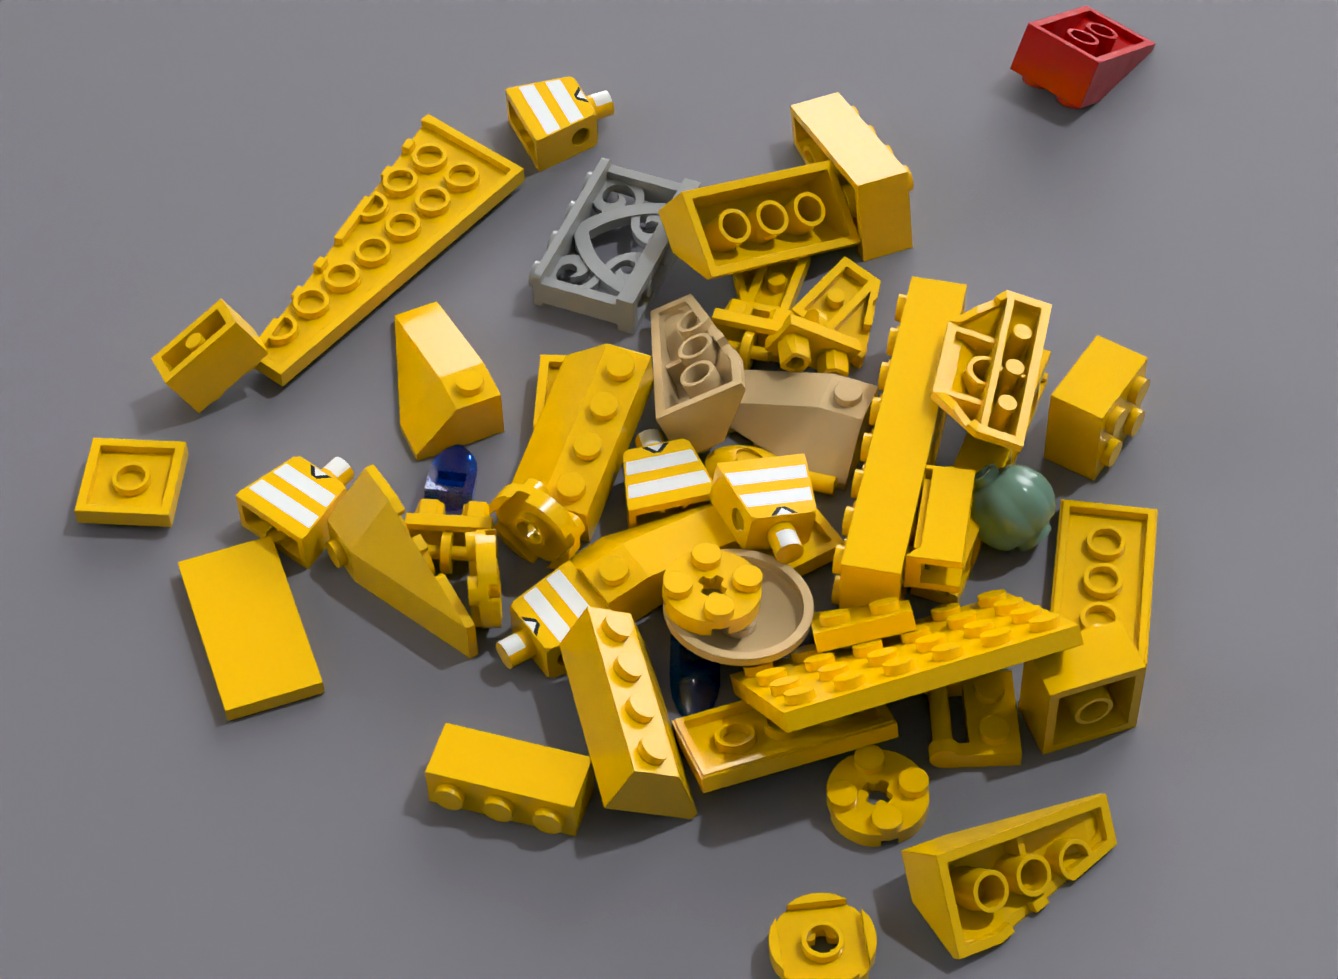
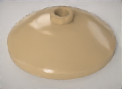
(775, 632)

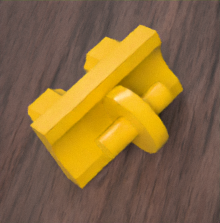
(748, 332)
(810, 343)
(446, 533)

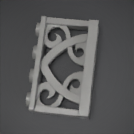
(590, 216)

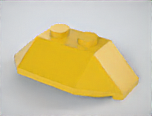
(992, 367)

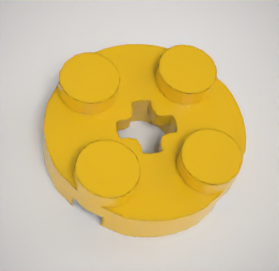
(536, 523)
(717, 569)
(484, 578)
(877, 771)
(822, 916)

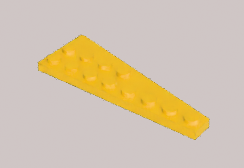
(412, 215)

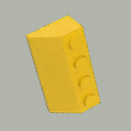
(760, 220)
(588, 428)
(624, 716)

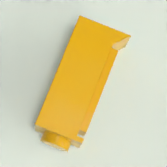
(941, 530)

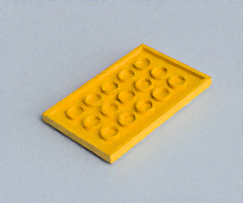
(943, 650)

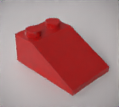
(1078, 55)

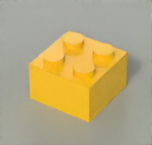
(1096, 408)
(1083, 689)

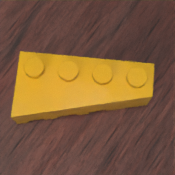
(867, 170)

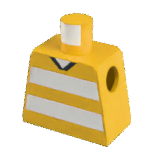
(556, 119)
(662, 478)
(766, 503)
(295, 506)
(545, 616)

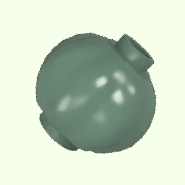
(1012, 506)

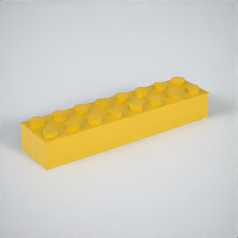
(897, 450)

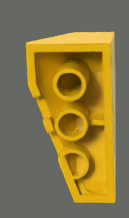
(442, 384)
(384, 559)
(631, 563)
(993, 875)

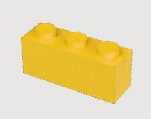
(510, 779)

